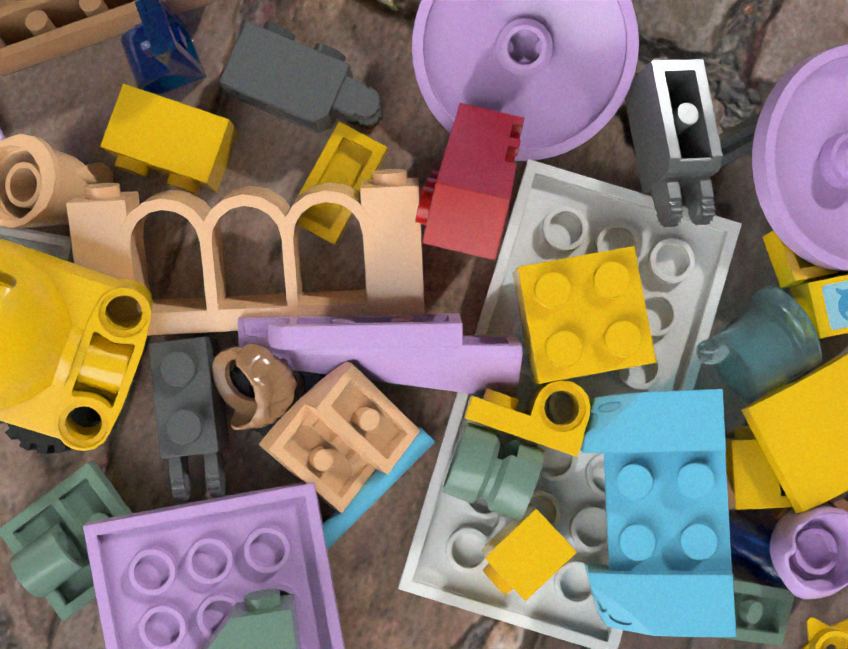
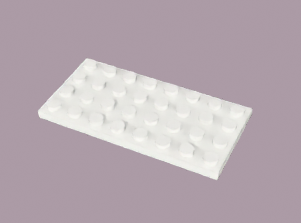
(682, 283)

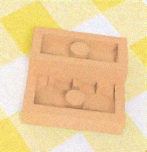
(340, 435)

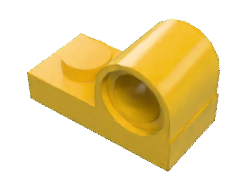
(499, 413)

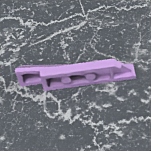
(393, 349)

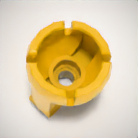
(65, 344)

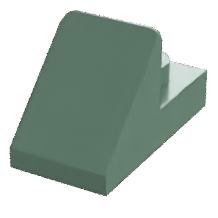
(761, 611)

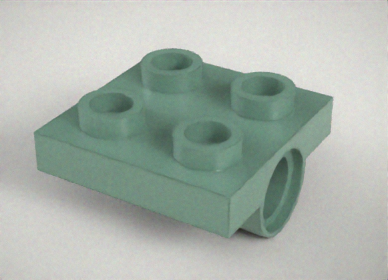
(51, 541)

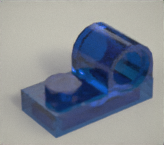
(161, 49)

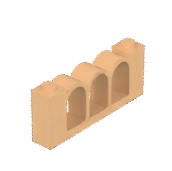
(109, 239)

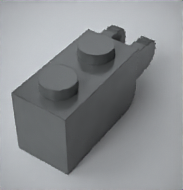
(297, 81)
(675, 138)
(189, 412)

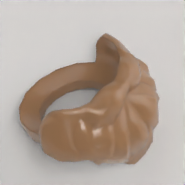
(270, 378)

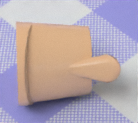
(41, 181)

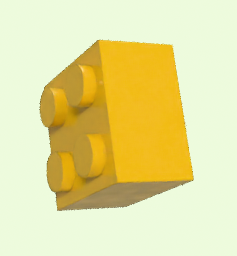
(583, 315)

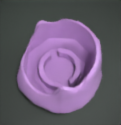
(812, 551)

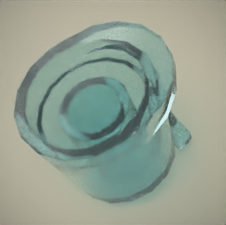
(763, 345)

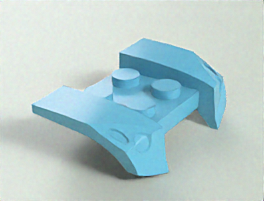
(664, 514)

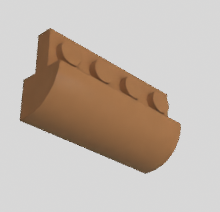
(53, 28)

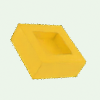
(790, 267)

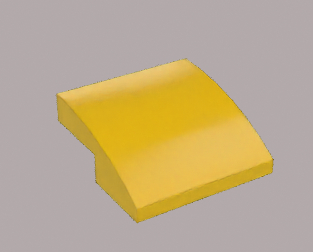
(806, 434)

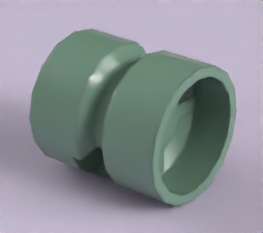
(494, 471)

